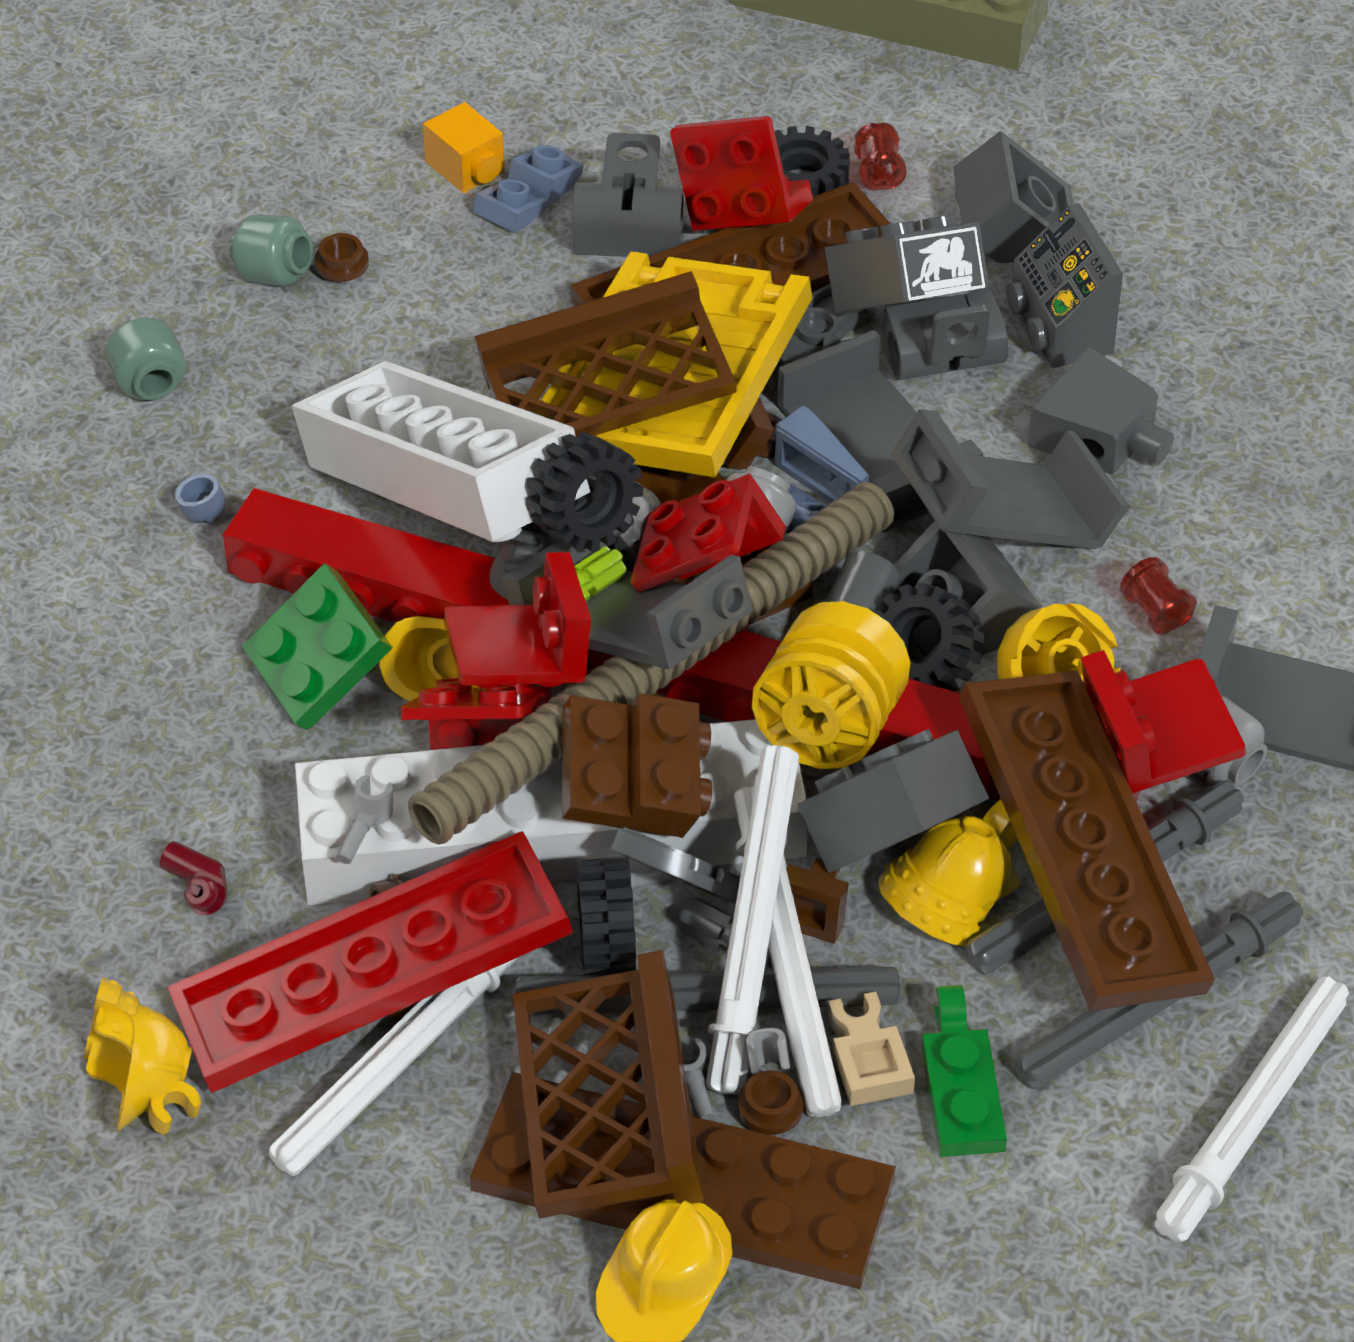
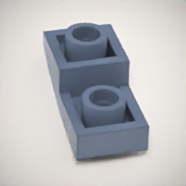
(531, 187)

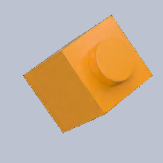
(464, 147)

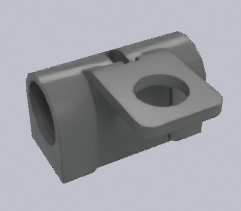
(628, 207)
(944, 334)

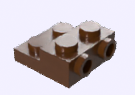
(635, 764)

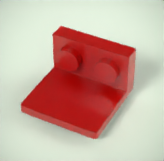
(735, 174)
(705, 530)
(525, 642)
(471, 715)
(1162, 721)

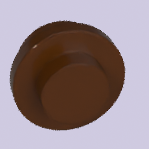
(341, 258)
(770, 1103)

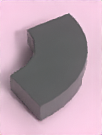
(821, 327)
(676, 864)

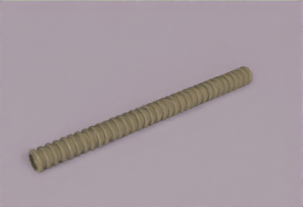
(536, 741)

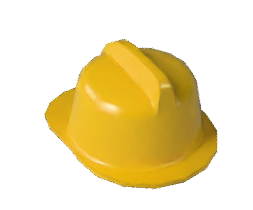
(663, 1273)

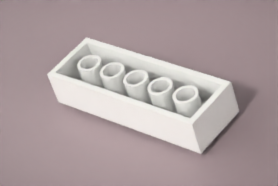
(430, 447)

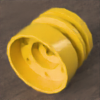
(831, 684)

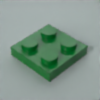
(316, 647)

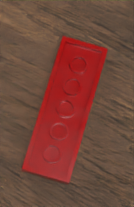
(368, 961)

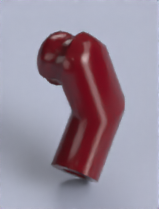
(203, 875)

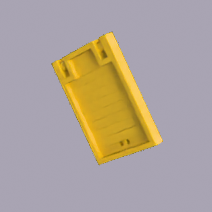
(753, 329)

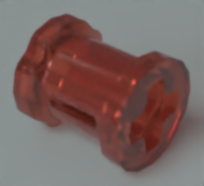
(884, 147)
(1158, 595)

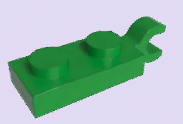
(961, 1081)

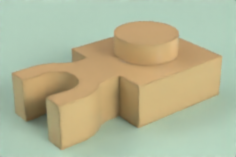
(867, 1057)

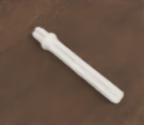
(752, 920)
(796, 987)
(377, 1071)
(1201, 1183)

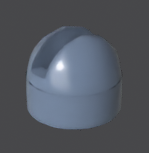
(192, 502)

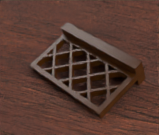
(593, 334)
(662, 1092)

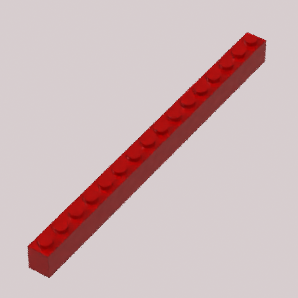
(414, 576)

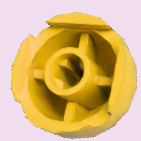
(1053, 641)

